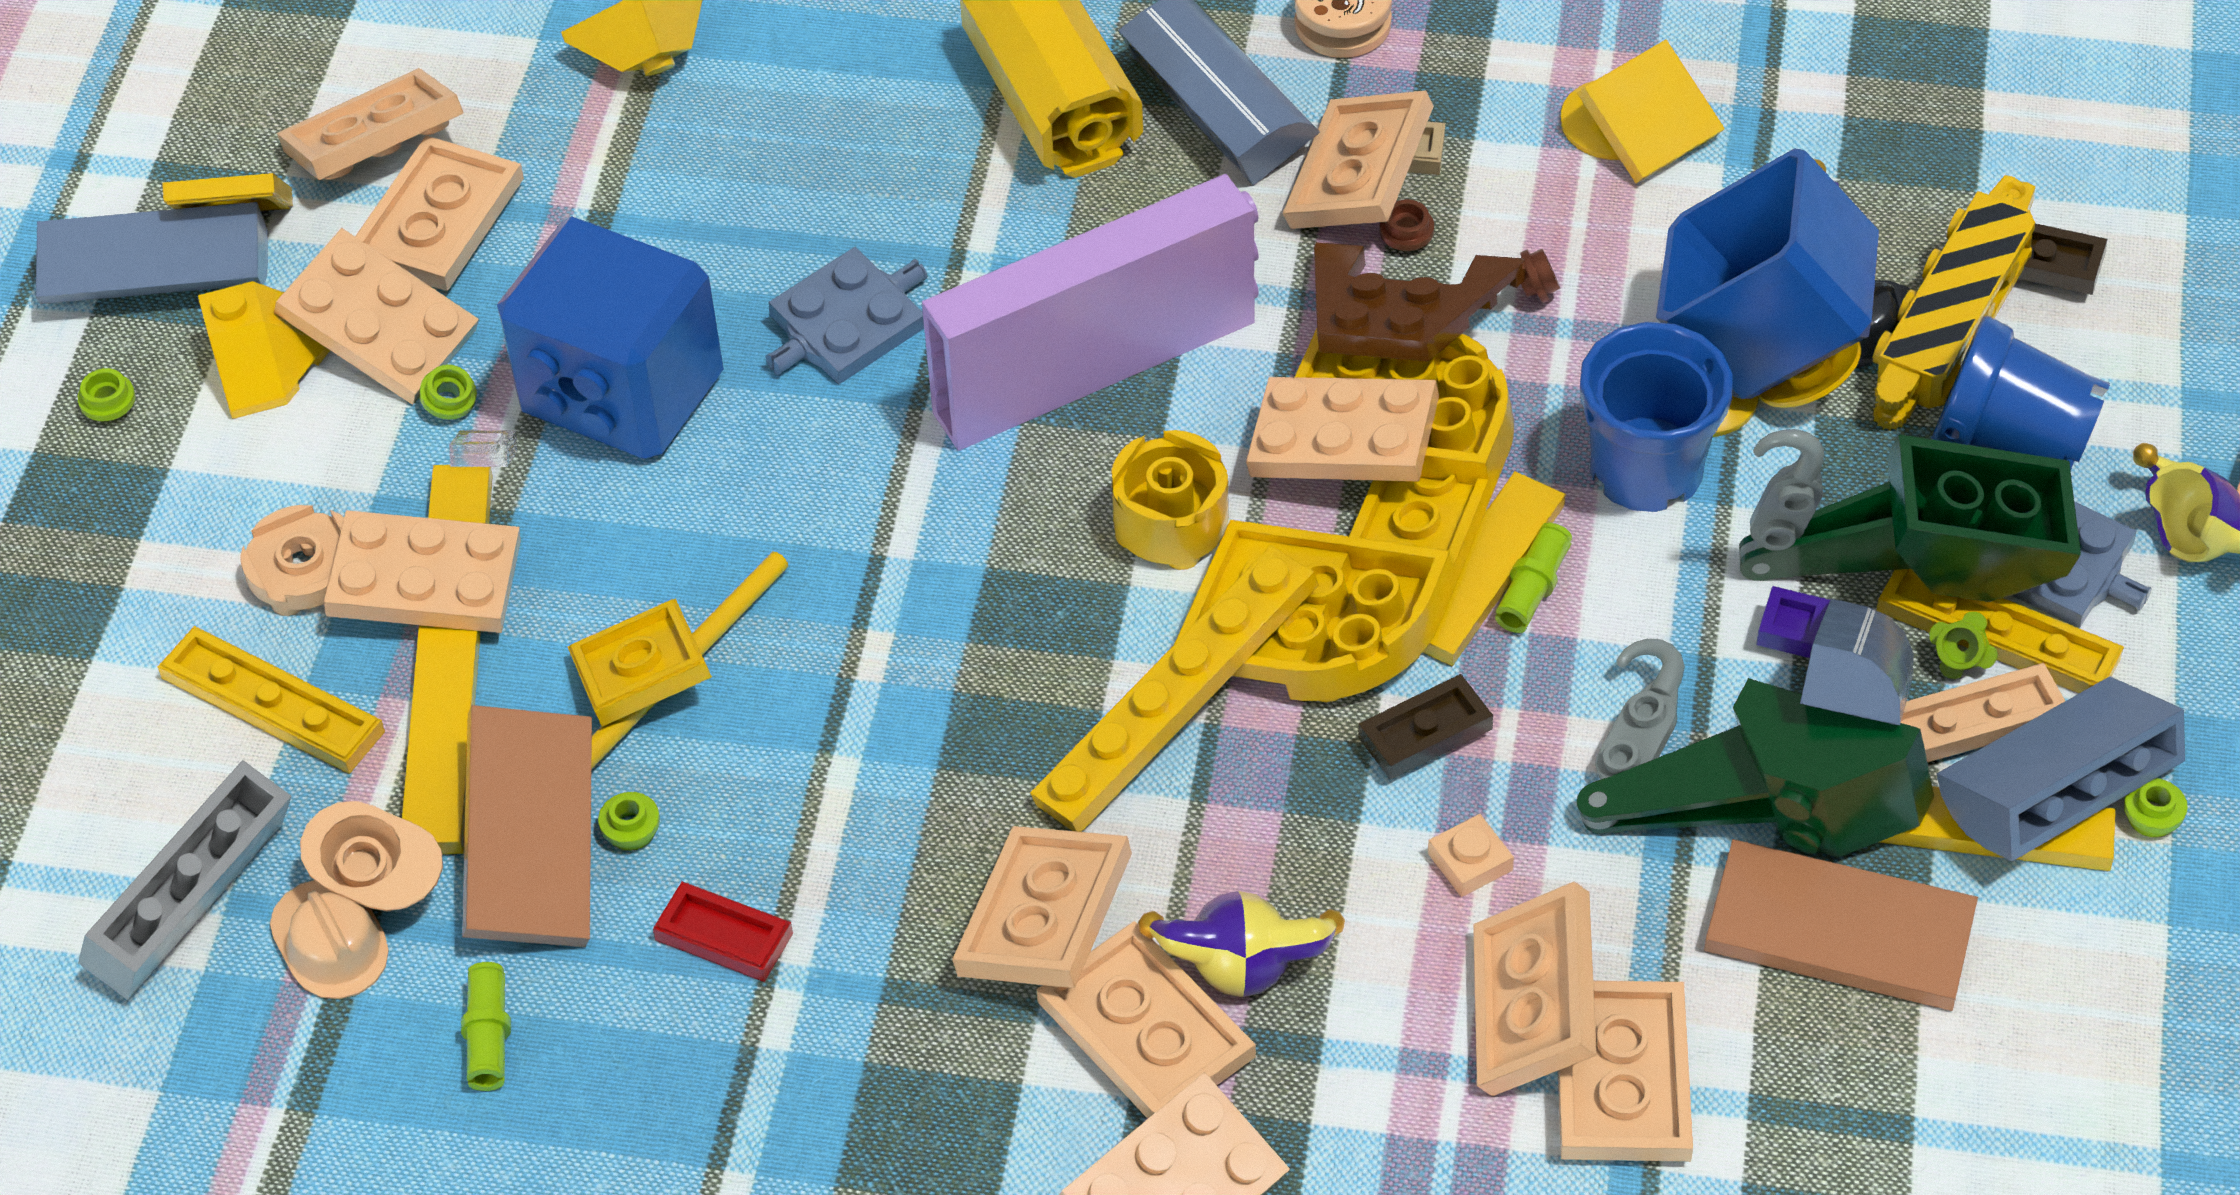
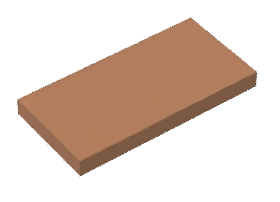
(527, 827)
(1841, 924)

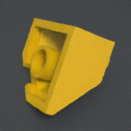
(638, 34)
(256, 349)

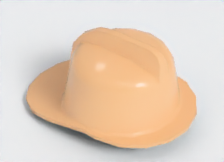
(370, 856)
(329, 941)

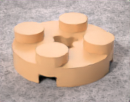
(270, 564)

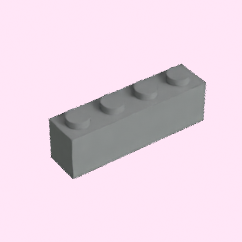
(184, 880)

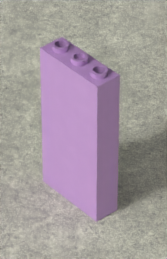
(1091, 311)

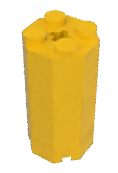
(1056, 79)

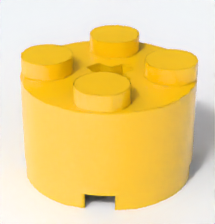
(1170, 498)

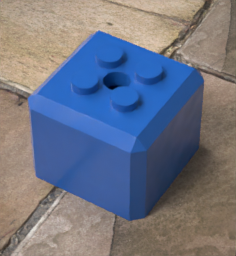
(1772, 272)
(611, 337)

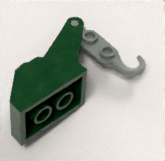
(1952, 512)
(1810, 770)

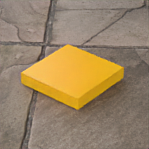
(1651, 111)
(265, 189)
(639, 662)

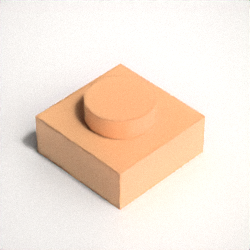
(1470, 855)

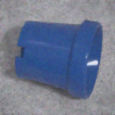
(2019, 399)
(1652, 411)

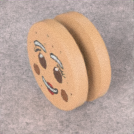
(1343, 26)

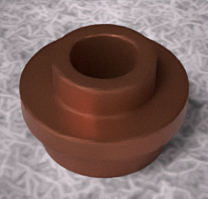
(1408, 226)
(1539, 275)

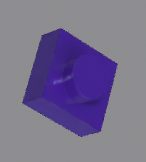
(1791, 621)

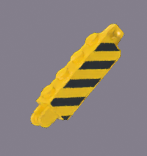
(1959, 287)

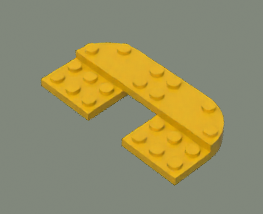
(1399, 565)

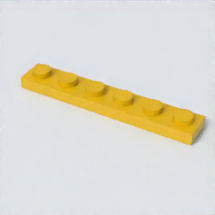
(1174, 689)

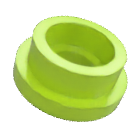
(448, 379)
(105, 395)
(2151, 819)
(630, 833)

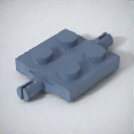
(846, 315)
(2094, 575)

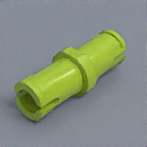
(1533, 577)
(486, 1026)

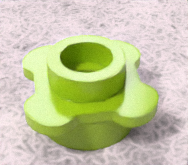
(1954, 660)

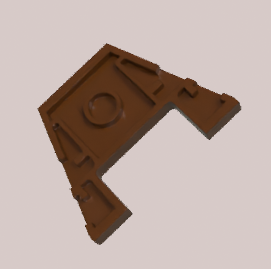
(1400, 317)

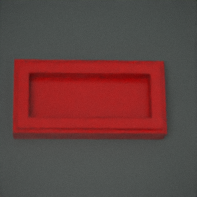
(723, 931)

